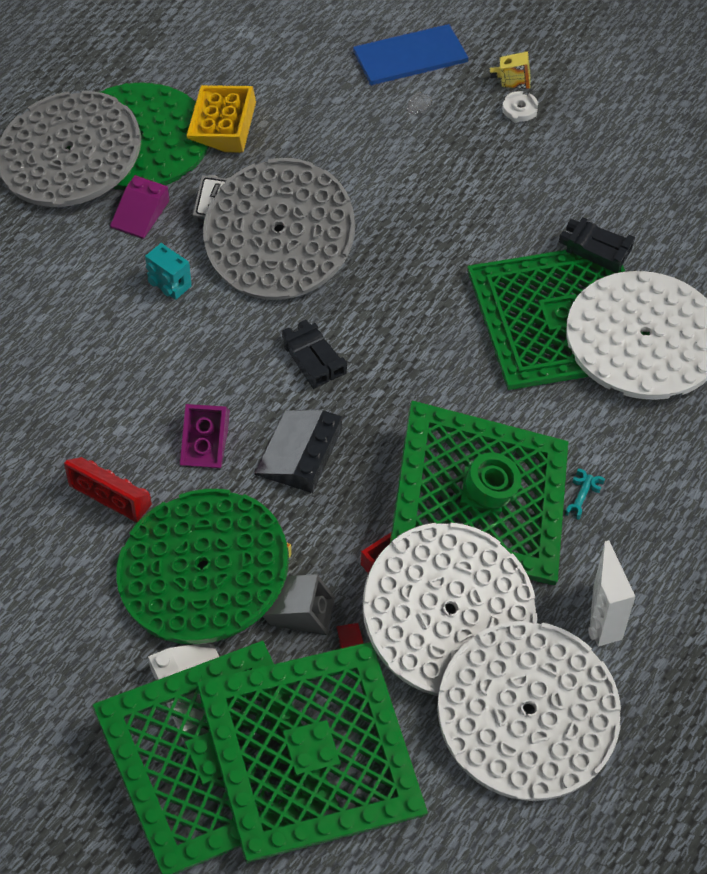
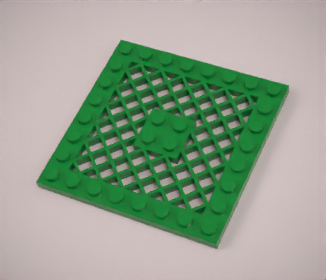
(554, 311)
(548, 450)
(310, 751)
(213, 843)

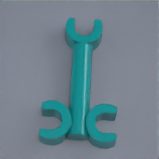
(587, 482)

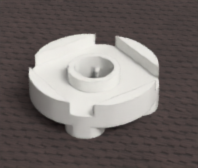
(516, 113)

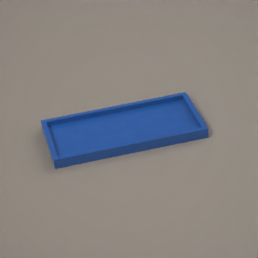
(410, 54)

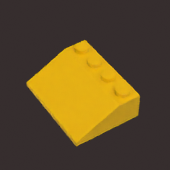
(222, 117)

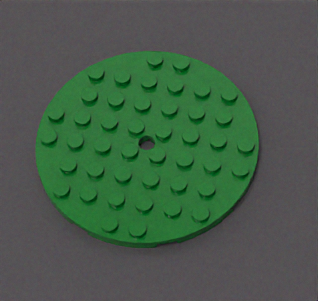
(164, 124)
(235, 588)

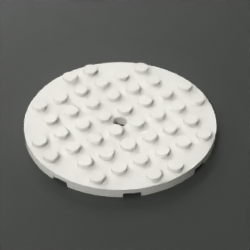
(608, 342)
(424, 573)
(538, 752)

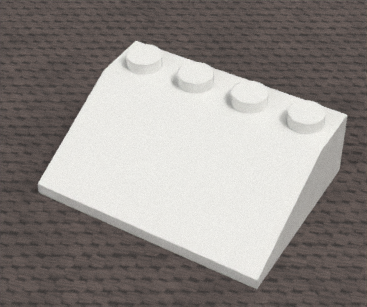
(610, 600)
(176, 660)

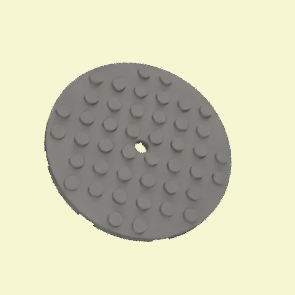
(102, 151)
(285, 263)

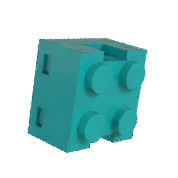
(168, 271)

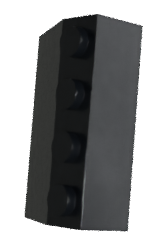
(300, 448)

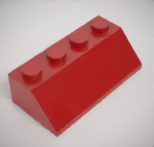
(107, 488)

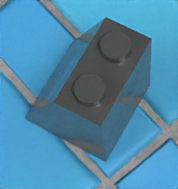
(302, 605)

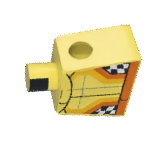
(513, 71)

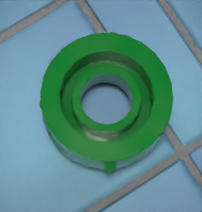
(500, 471)

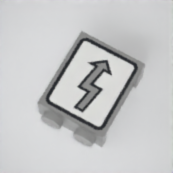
(208, 190)

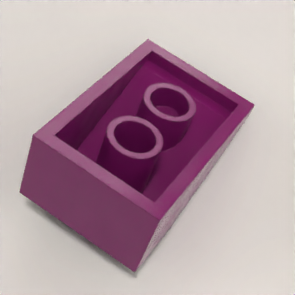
(140, 206)
(204, 435)

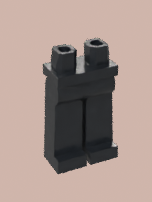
(597, 244)
(313, 354)

